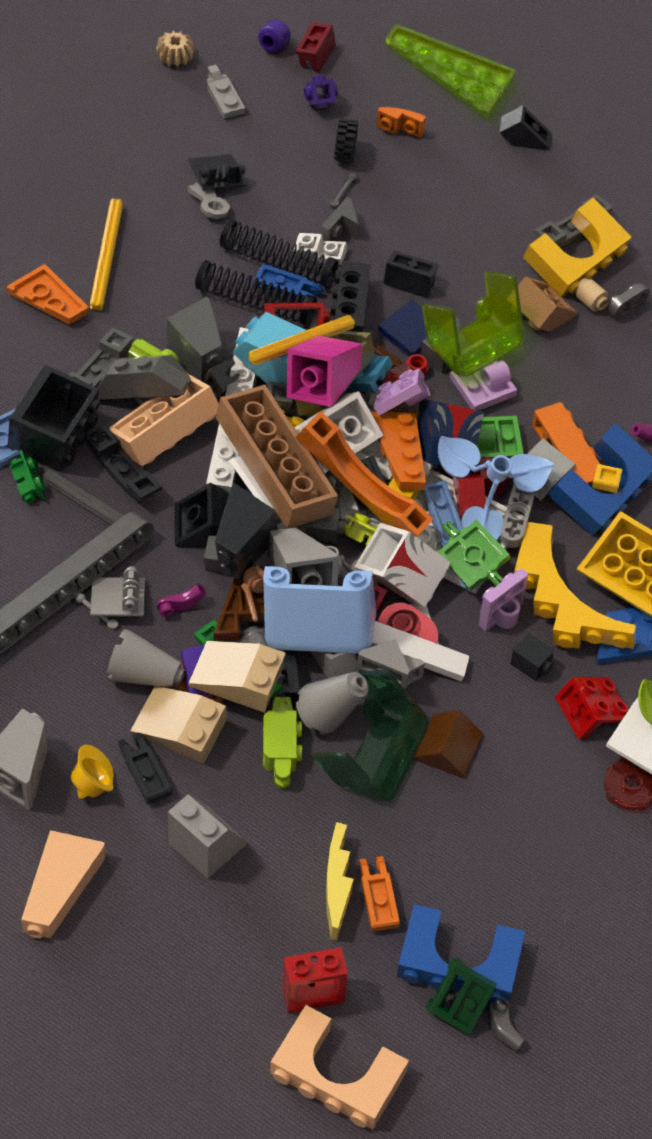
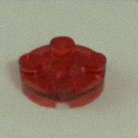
(623, 795)

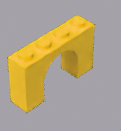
(564, 271)

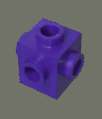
(329, 91)

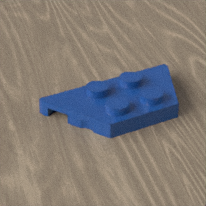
(643, 640)

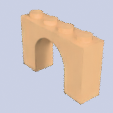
(361, 1100)

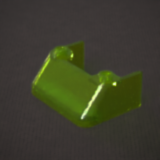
(488, 338)

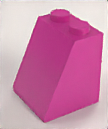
(322, 369)

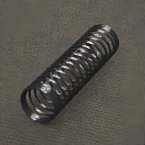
(329, 269)
(203, 282)

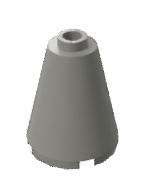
(143, 663)
(330, 701)

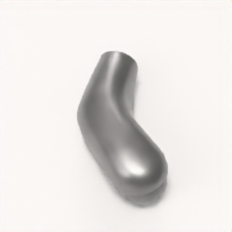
(502, 1026)

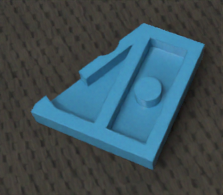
(367, 378)

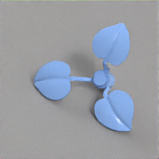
(528, 475)

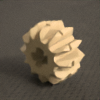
(175, 48)

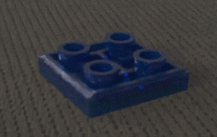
(405, 328)

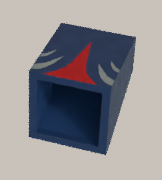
(445, 420)

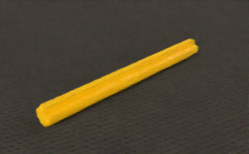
(106, 254)

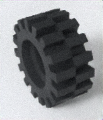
(346, 140)

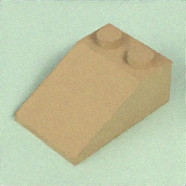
(238, 672)
(181, 722)

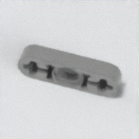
(519, 524)

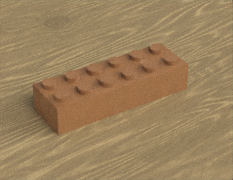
(276, 457)

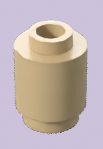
(592, 295)

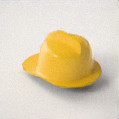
(92, 773)

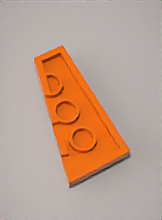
(402, 448)

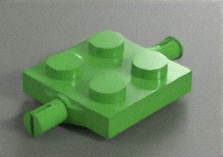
(473, 554)

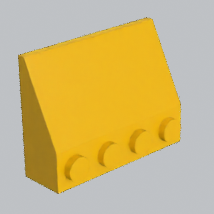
(623, 562)

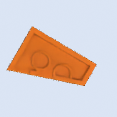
(49, 294)

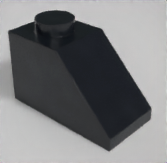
(524, 129)

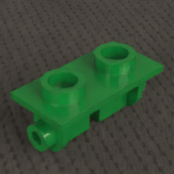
(33, 485)

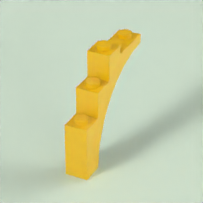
(554, 600)

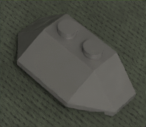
(143, 378)

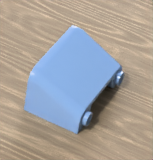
(319, 615)

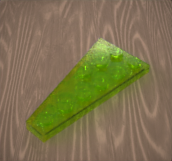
(464, 74)

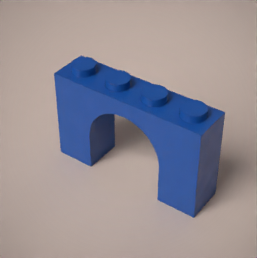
(594, 508)
(423, 964)

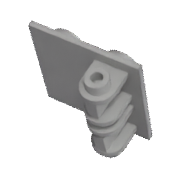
(561, 467)
(118, 595)

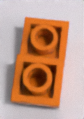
(395, 119)

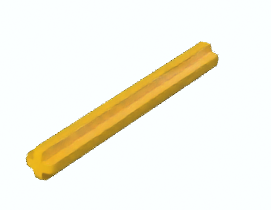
(281, 347)

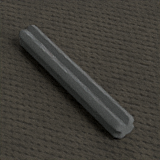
(82, 496)

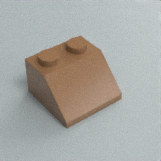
(543, 305)

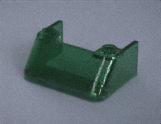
(388, 746)

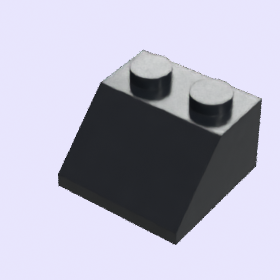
(199, 516)

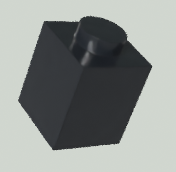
(532, 657)

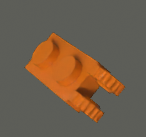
(379, 896)

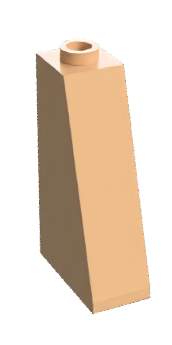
(60, 879)

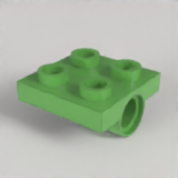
(499, 437)

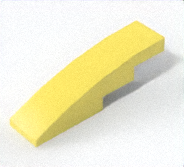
(337, 885)

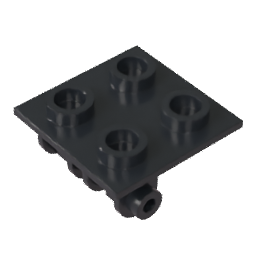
(218, 172)

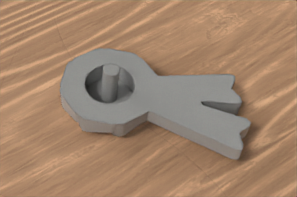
(211, 205)

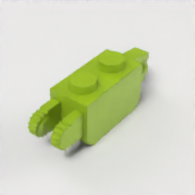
(280, 741)

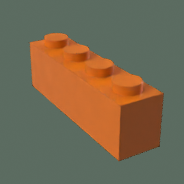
(558, 429)

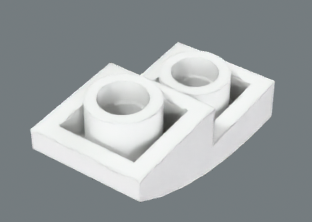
(315, 243)

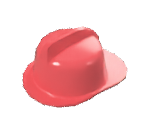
(409, 620)

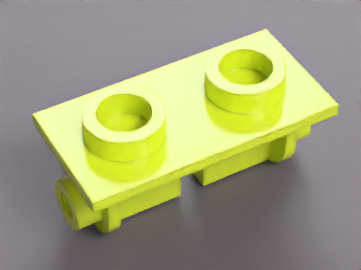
(359, 527)

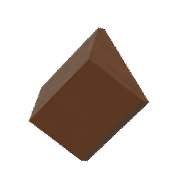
(449, 743)

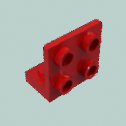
(589, 703)

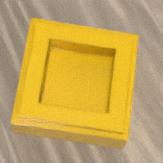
(607, 478)

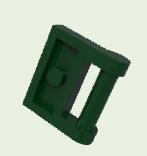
(470, 1000)

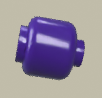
(274, 36)

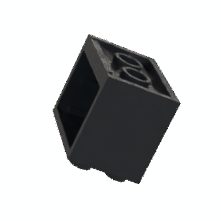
(53, 418)

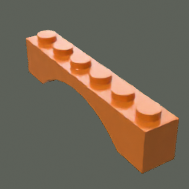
(332, 450)

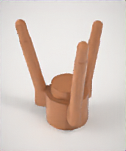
(253, 582)

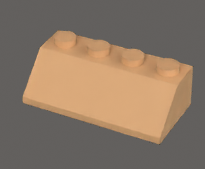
(165, 421)

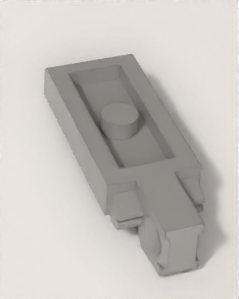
(223, 93)

